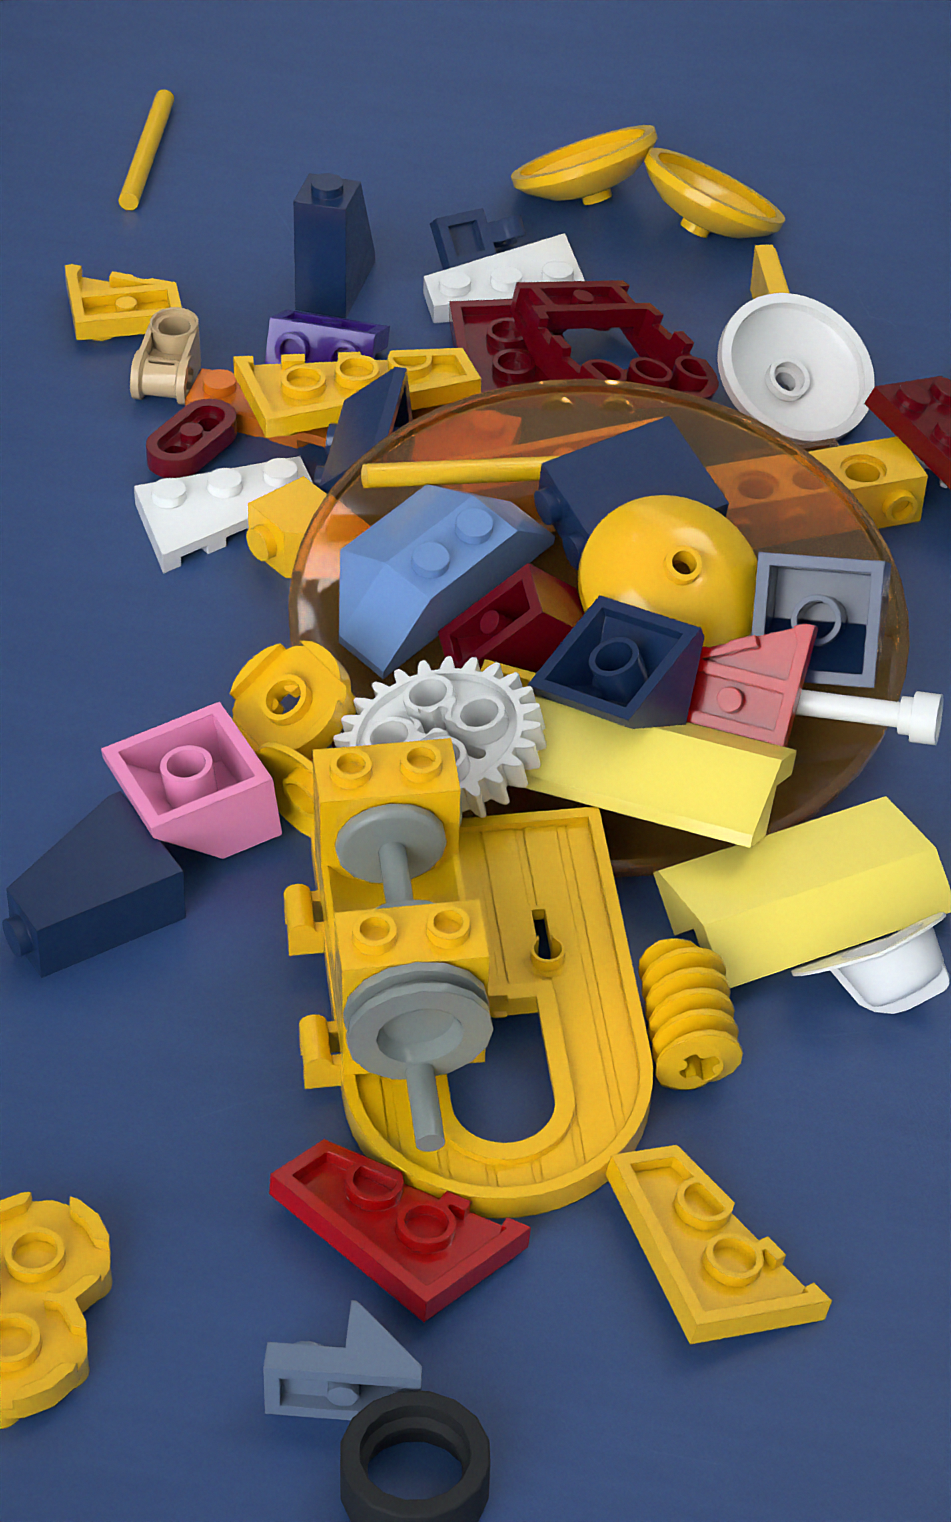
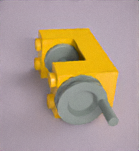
(397, 919)

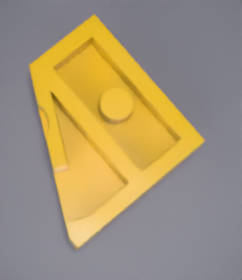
(117, 306)

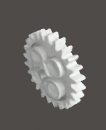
(486, 715)

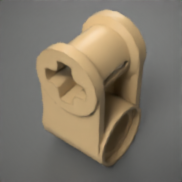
(168, 356)

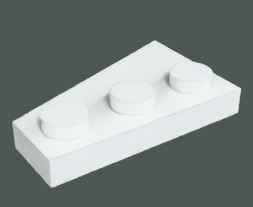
(497, 275)
(207, 506)

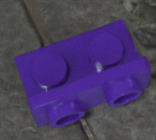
(322, 337)

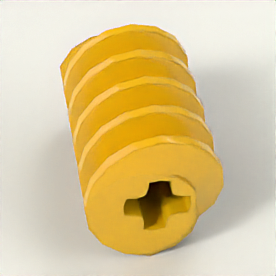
(688, 1014)

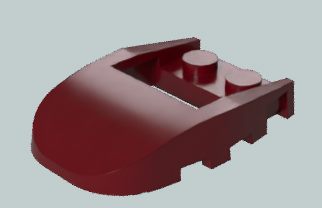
(600, 306)

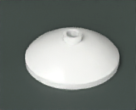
(806, 351)

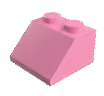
(198, 783)

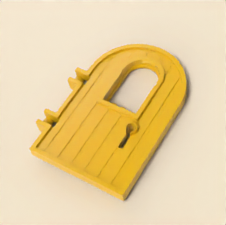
(587, 1006)

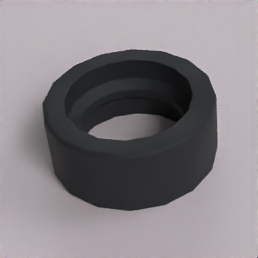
(414, 1418)

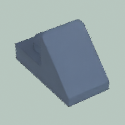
(338, 1381)

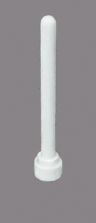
(913, 716)

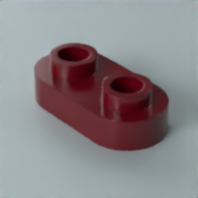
(191, 438)

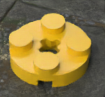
(297, 671)

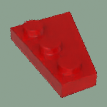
(399, 1236)

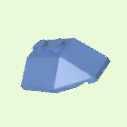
(426, 569)

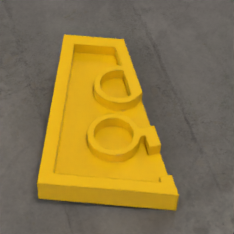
(702, 1255)

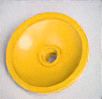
(587, 166)
(710, 198)
(633, 558)

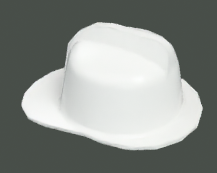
(891, 971)

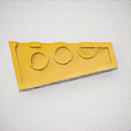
(311, 395)

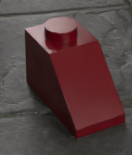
(515, 622)

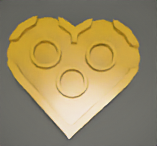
(50, 1273)

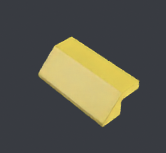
(662, 774)
(807, 890)

